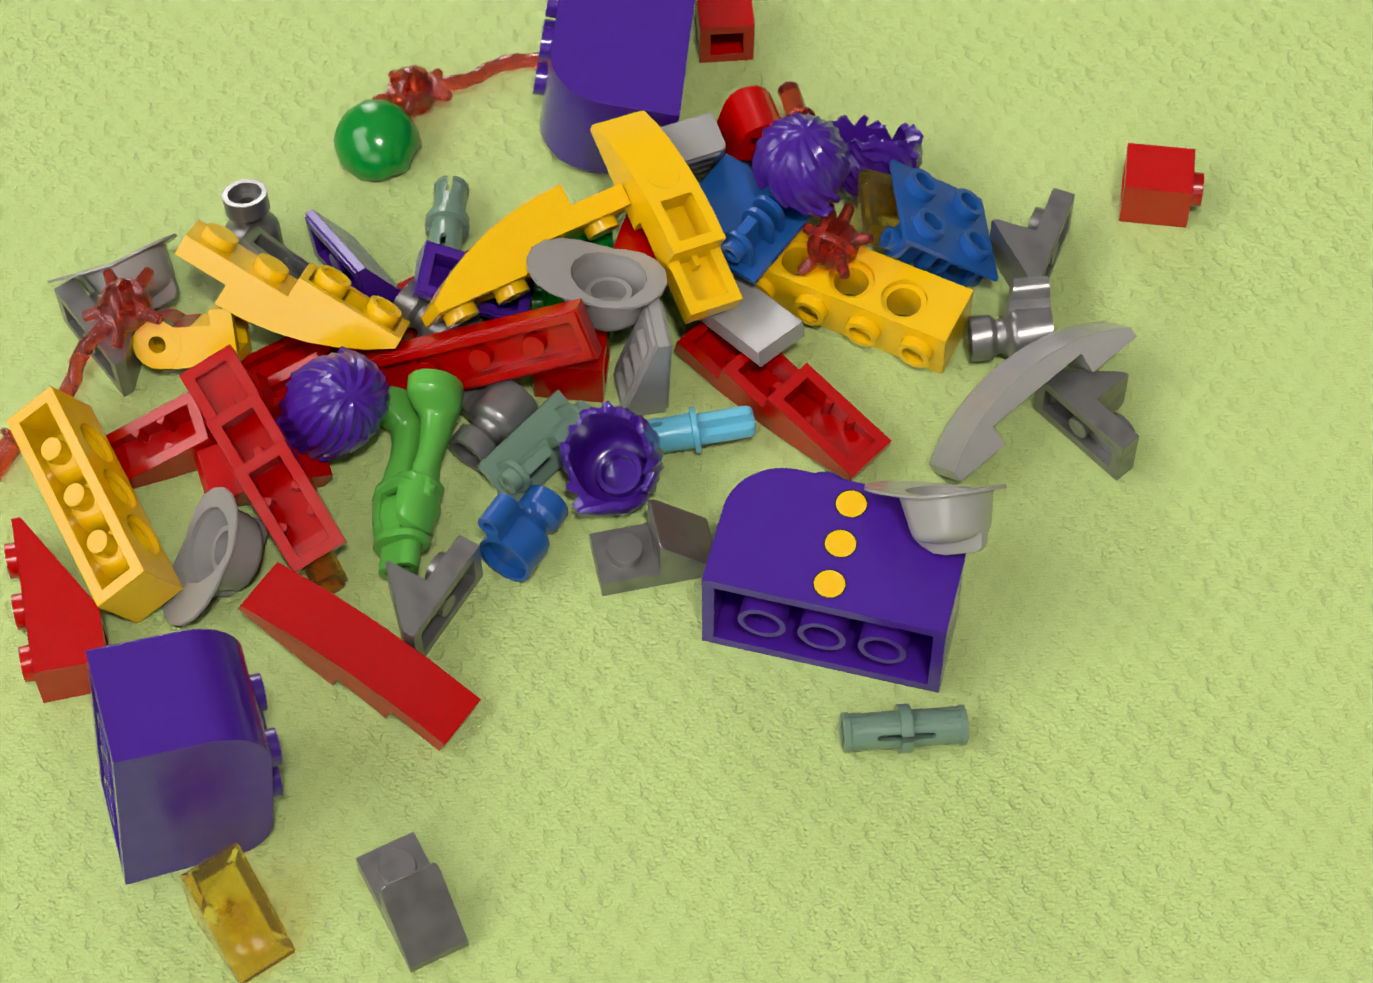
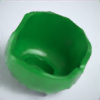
(376, 140)

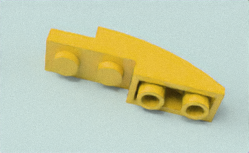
(671, 212)
(498, 259)
(311, 309)

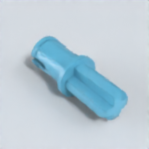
(692, 430)

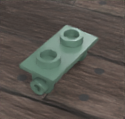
(532, 450)

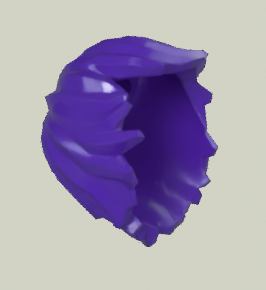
(874, 149)
(802, 163)
(334, 404)
(611, 460)

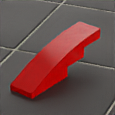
(788, 402)
(166, 438)
(263, 459)
(359, 653)

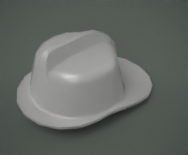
(155, 255)
(609, 280)
(942, 515)
(216, 556)

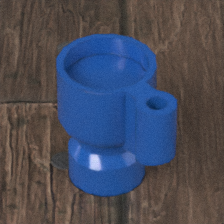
(518, 531)

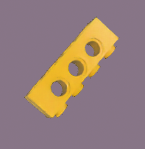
(883, 290)
(94, 505)

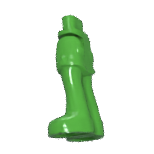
(411, 491)

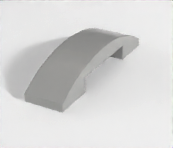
(970, 432)

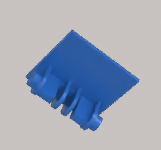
(750, 217)
(939, 228)

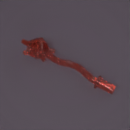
(419, 90)
(834, 241)
(121, 309)

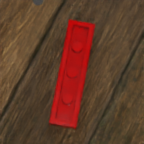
(497, 347)

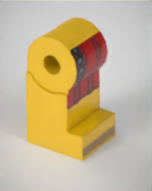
(189, 339)

